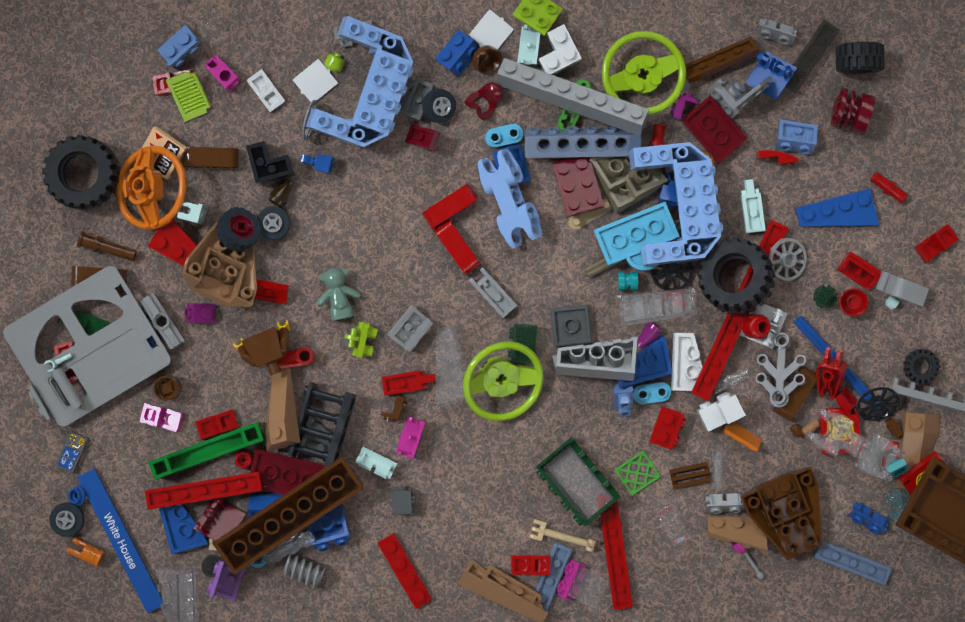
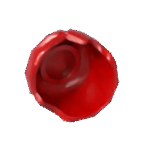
(857, 304)

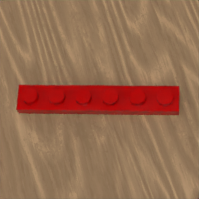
(203, 490)
(616, 558)

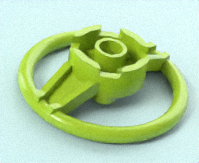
(655, 68)
(507, 384)

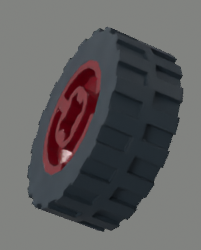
(229, 231)

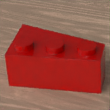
(173, 242)

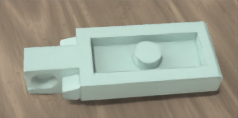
(752, 208)

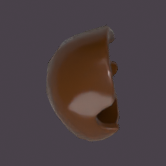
(486, 59)

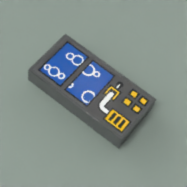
(72, 452)

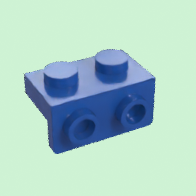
(457, 53)

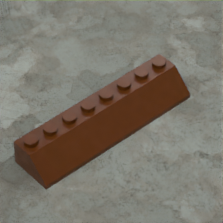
(288, 515)

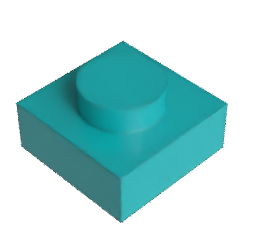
(898, 467)

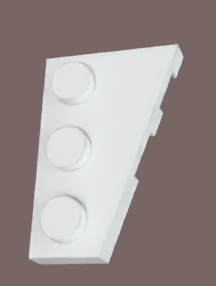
(685, 362)

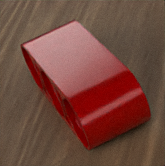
(449, 206)
(457, 247)

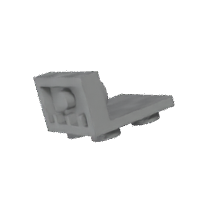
(735, 93)

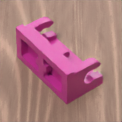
(410, 437)

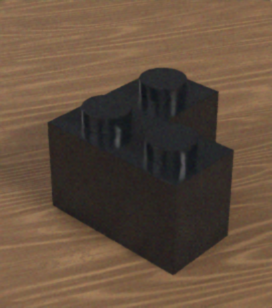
(264, 167)

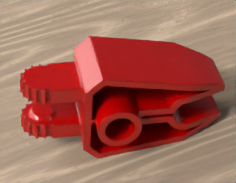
(830, 373)

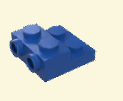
(330, 529)

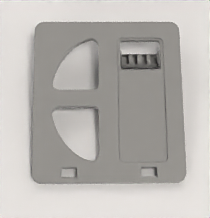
(102, 361)

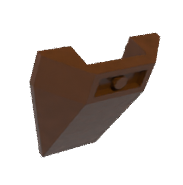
(787, 511)

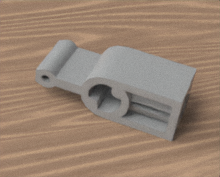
(902, 289)

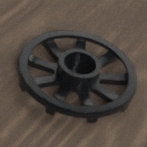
(672, 271)
(878, 404)

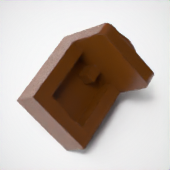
(400, 406)

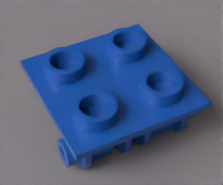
(777, 69)

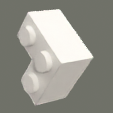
(564, 53)
(723, 410)

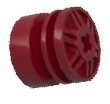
(854, 111)

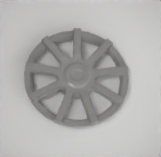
(787, 258)

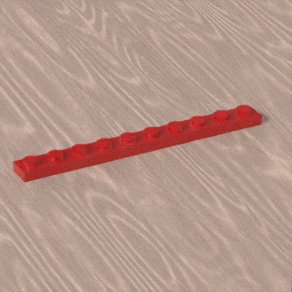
(732, 324)

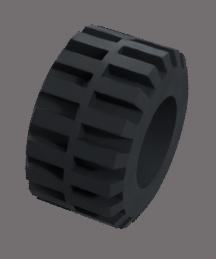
(860, 57)

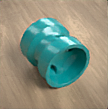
(627, 281)

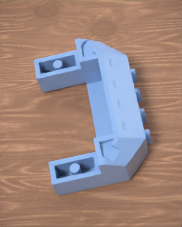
(380, 92)
(695, 200)

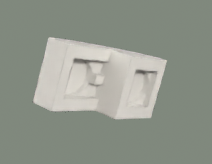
(265, 90)

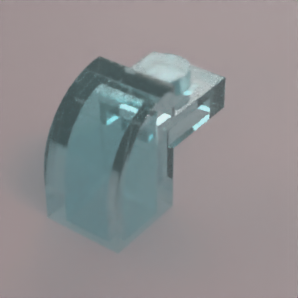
(895, 500)

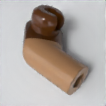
(799, 432)

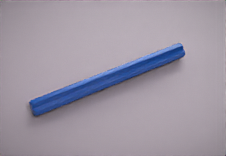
(821, 345)

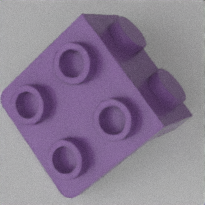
(225, 582)

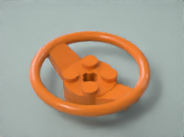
(145, 187)

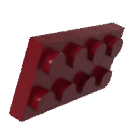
(282, 472)

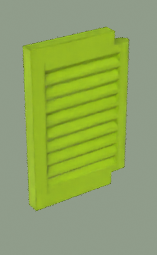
(188, 95)

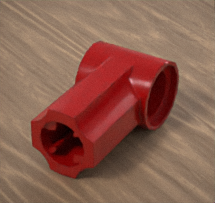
(294, 358)

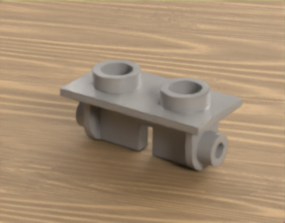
(784, 35)
(714, 90)
(716, 505)

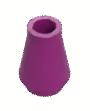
(649, 333)

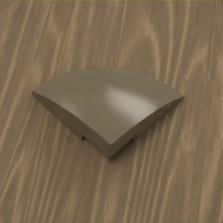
(623, 186)

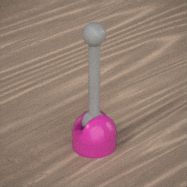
(740, 549)

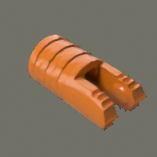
(89, 554)

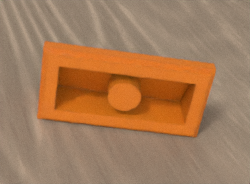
(742, 435)

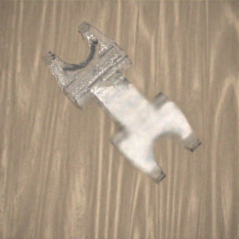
(867, 451)

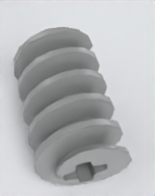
(303, 571)

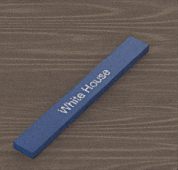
(121, 540)

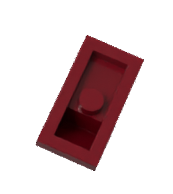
(423, 137)

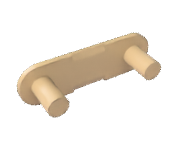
(581, 220)

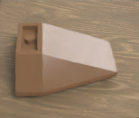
(221, 273)

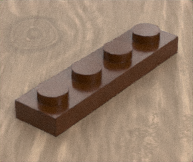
(721, 59)

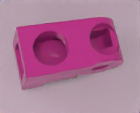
(222, 73)

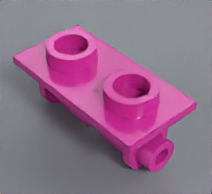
(570, 573)

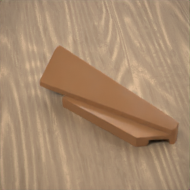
(503, 590)

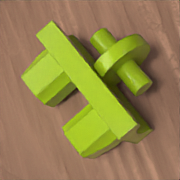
(358, 339)

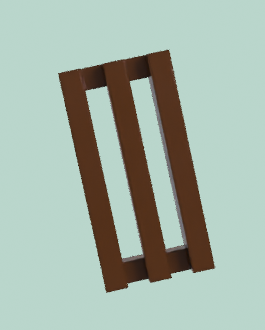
(692, 482)

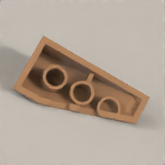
(281, 417)
(918, 437)

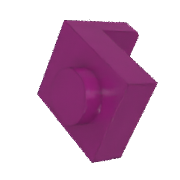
(677, 108)
(199, 313)

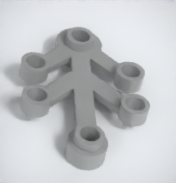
(781, 373)

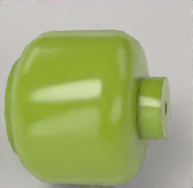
(334, 62)

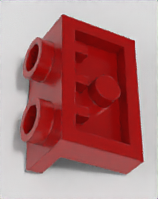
(667, 428)

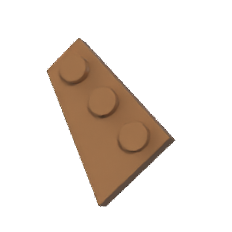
(738, 530)

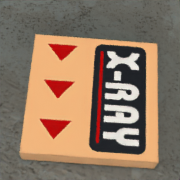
(160, 138)

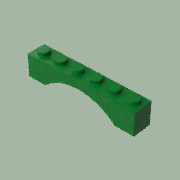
(206, 450)

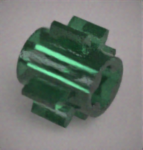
(825, 296)

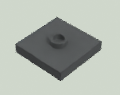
(571, 325)

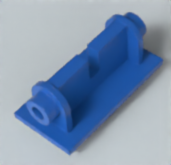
(875, 524)

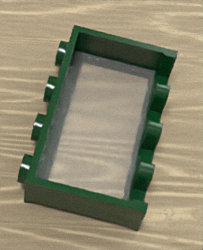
(577, 482)

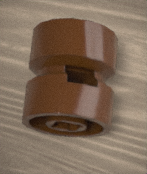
(167, 388)

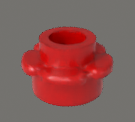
(240, 463)

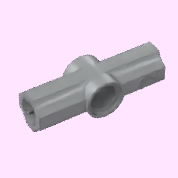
(155, 311)

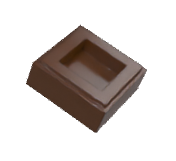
(893, 427)

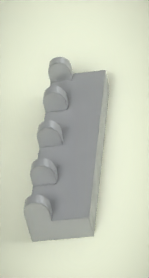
(927, 397)

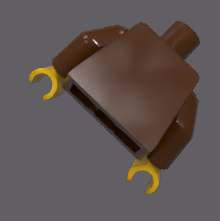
(266, 348)

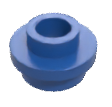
(77, 495)

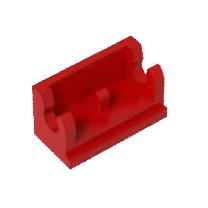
(859, 271)

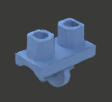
(623, 400)

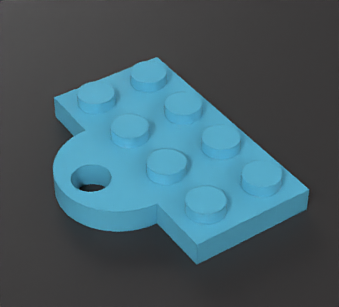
(626, 236)

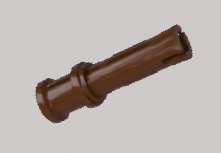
(97, 244)

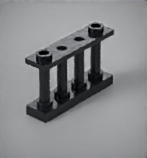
(340, 420)

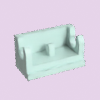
(528, 46)
(196, 213)

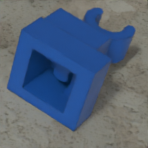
(322, 163)
(668, 193)

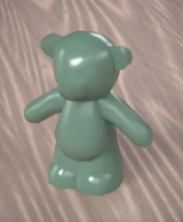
(340, 306)

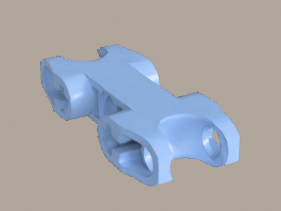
(514, 210)

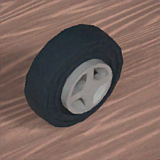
(445, 108)
(268, 218)
(62, 524)

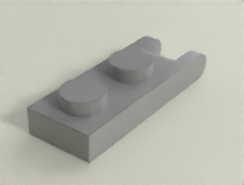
(494, 294)

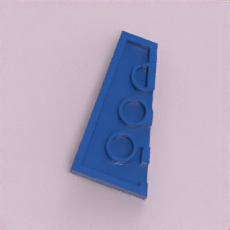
(845, 210)

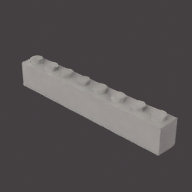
(572, 97)

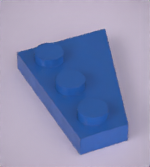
(650, 363)
(179, 529)

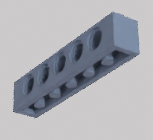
(572, 148)

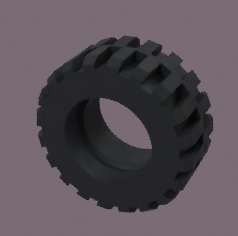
(55, 172)
(719, 259)

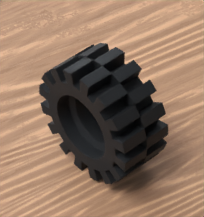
(933, 366)

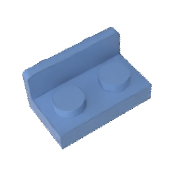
(179, 46)
(796, 137)

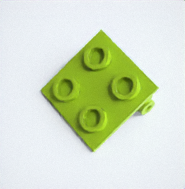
(538, 14)

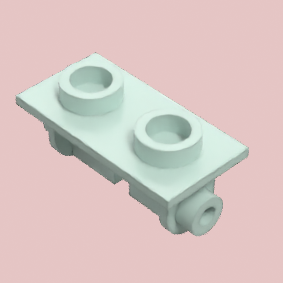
(369, 459)

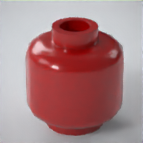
(756, 326)

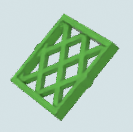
(650, 464)

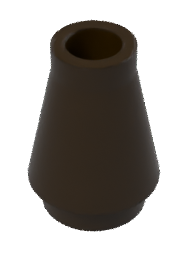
(281, 192)

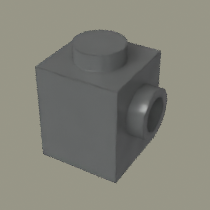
(402, 500)

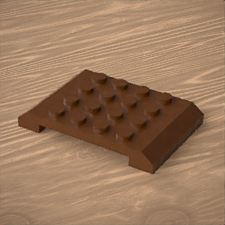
(938, 510)

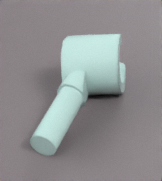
(891, 302)
(58, 361)

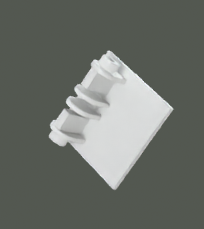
(776, 320)

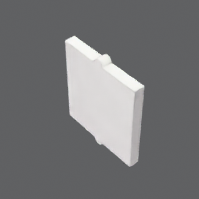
(491, 30)
(315, 81)

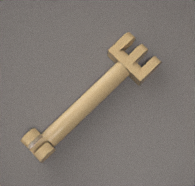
(542, 530)

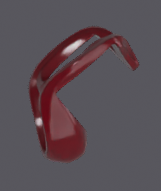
(492, 93)

